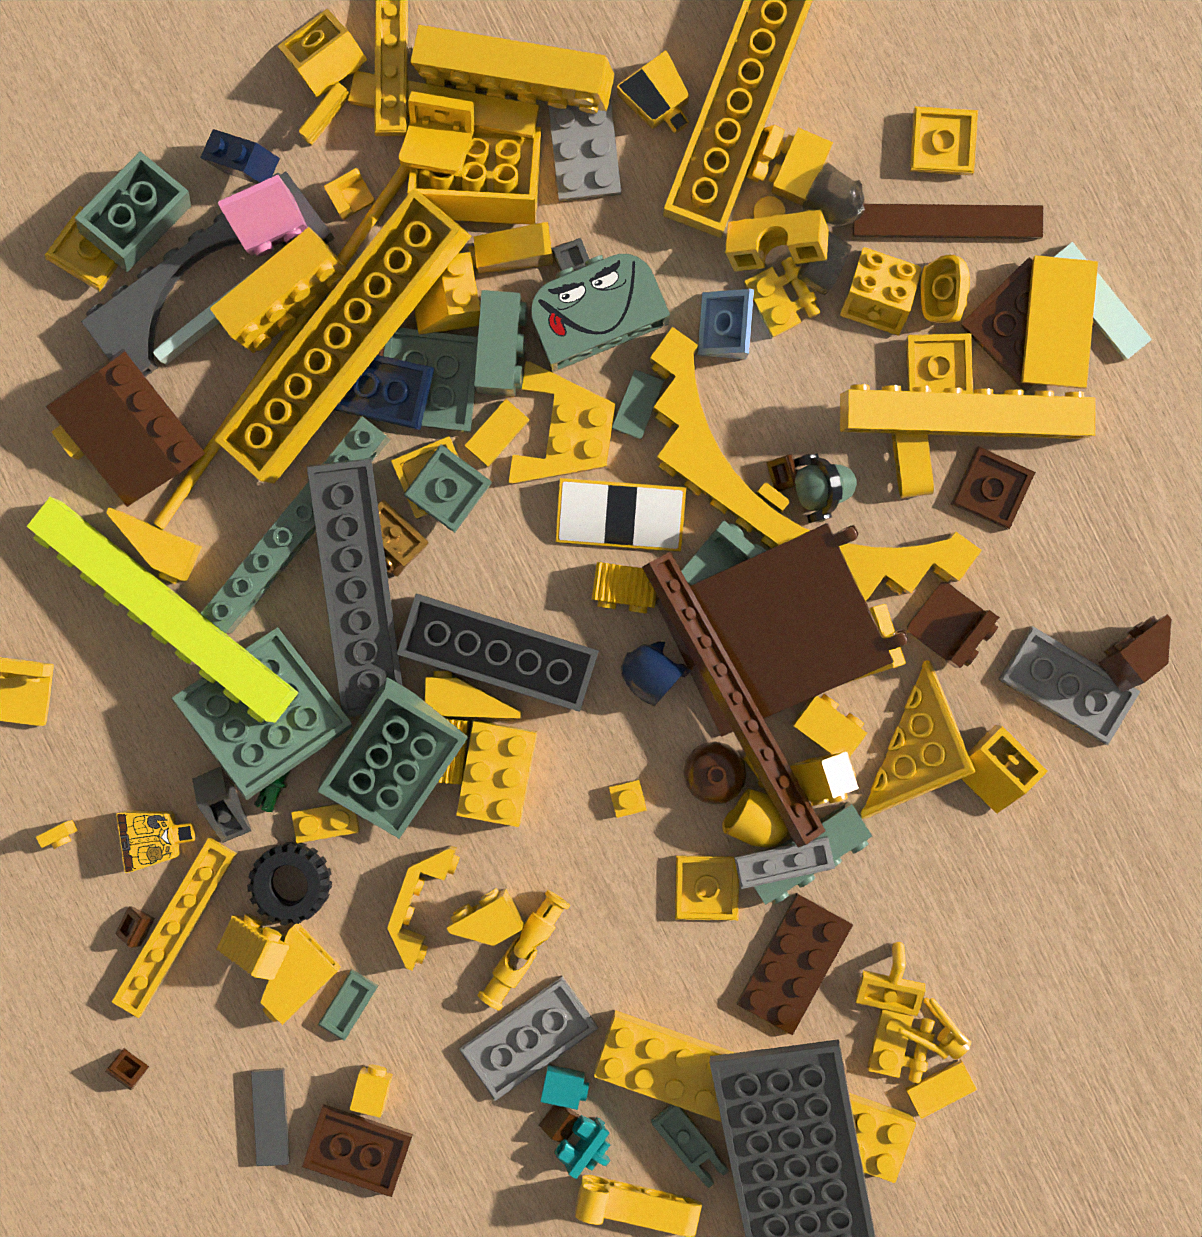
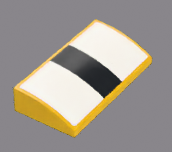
(620, 514)

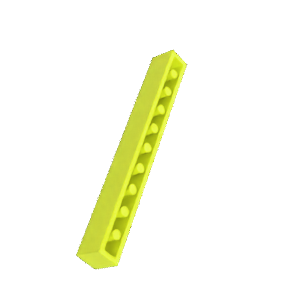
(162, 610)

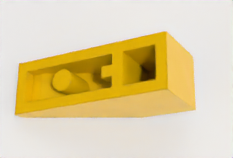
(160, 548)
(460, 698)

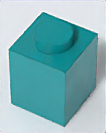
(564, 1087)

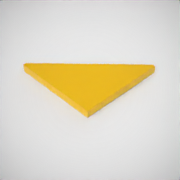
(922, 751)

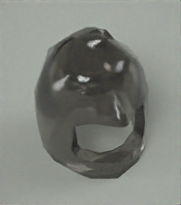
(836, 197)

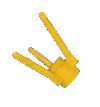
(950, 1038)

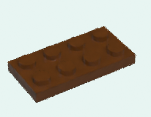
(794, 964)

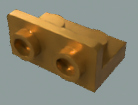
(399, 538)

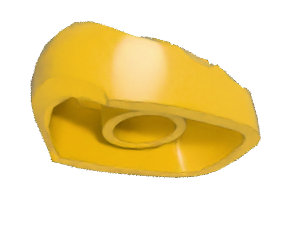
(944, 289)

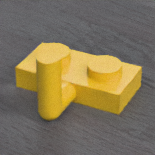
(891, 991)

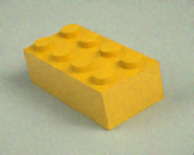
(280, 291)

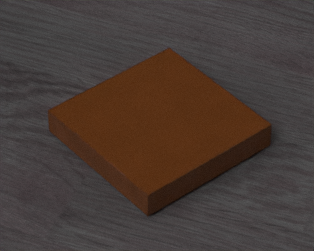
(993, 488)

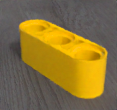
(913, 464)

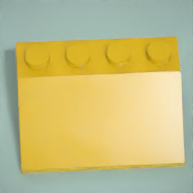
(494, 183)

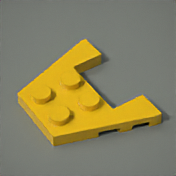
(577, 430)

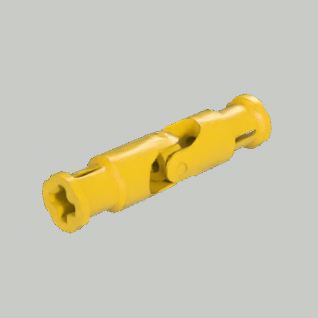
(534, 932)

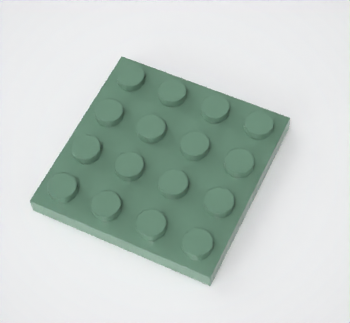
(262, 752)

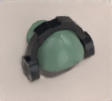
(822, 486)

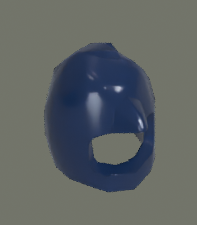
(651, 672)

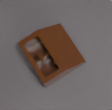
(1139, 654)

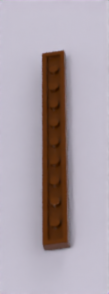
(734, 699)

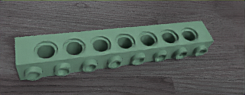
(284, 538)

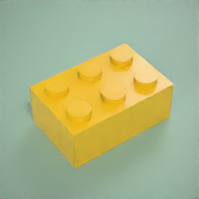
(496, 773)

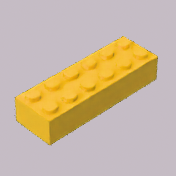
(513, 69)

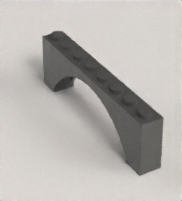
(134, 311)

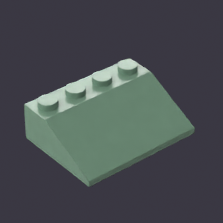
(392, 759)

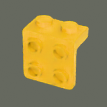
(437, 133)

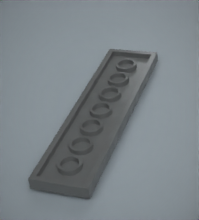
(354, 580)

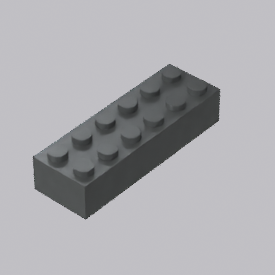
(497, 652)

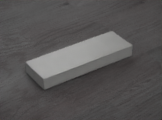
(784, 863)

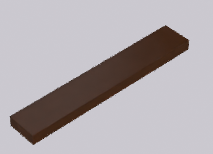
(950, 221)

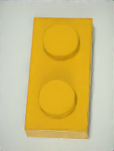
(324, 822)

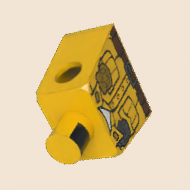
(150, 837)

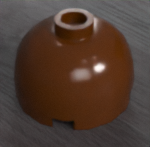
(715, 773)

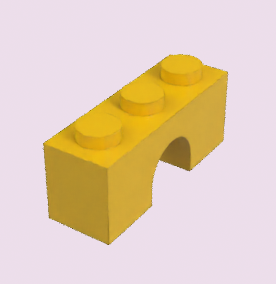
(754, 238)

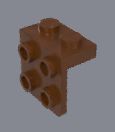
(952, 625)

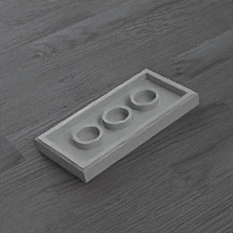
(1068, 685)
(528, 1038)

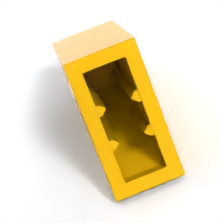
(512, 249)
(299, 977)

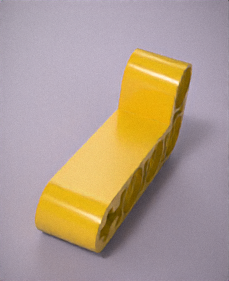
(636, 1205)

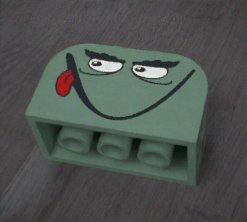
(597, 308)

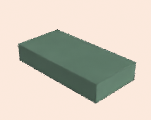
(637, 404)
(348, 1005)

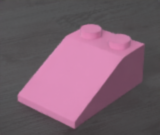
(264, 216)

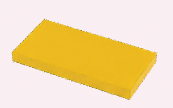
(1059, 322)

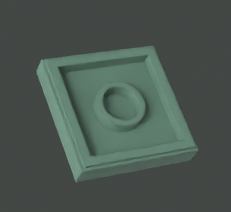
(447, 488)

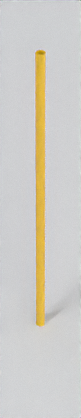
(286, 339)

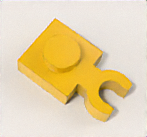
(768, 147)

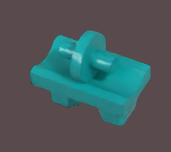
(588, 1150)

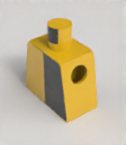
(657, 94)

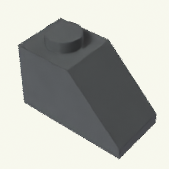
(220, 804)

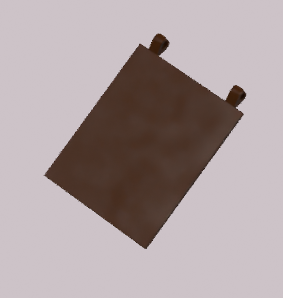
(790, 623)

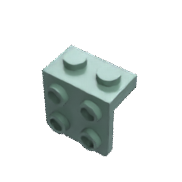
(720, 551)

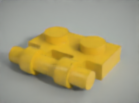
(774, 302)
(889, 1046)

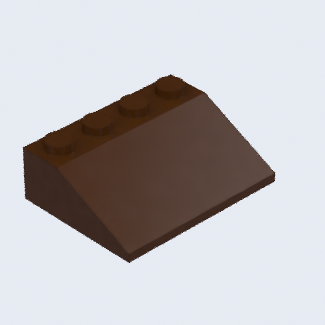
(125, 428)

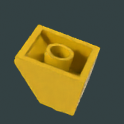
(322, 53)
(451, 299)

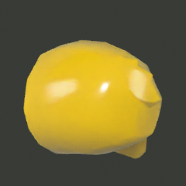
(755, 820)

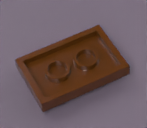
(357, 1150)

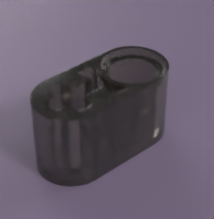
(823, 274)

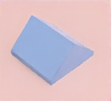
(725, 323)

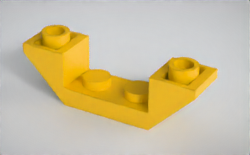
(407, 942)

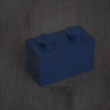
(239, 157)

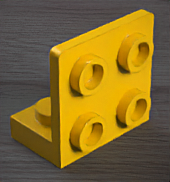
(881, 291)
(25, 691)

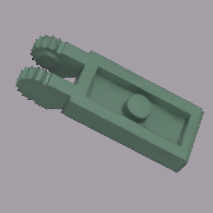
(688, 1142)

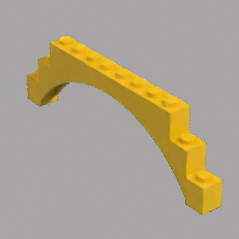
(698, 460)

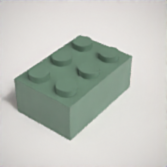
(133, 211)
(500, 343)

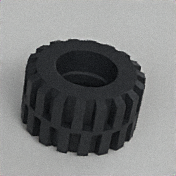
(271, 902)

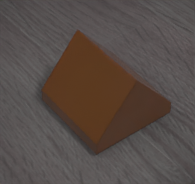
(783, 472)
(134, 927)
(127, 1069)
(559, 1123)

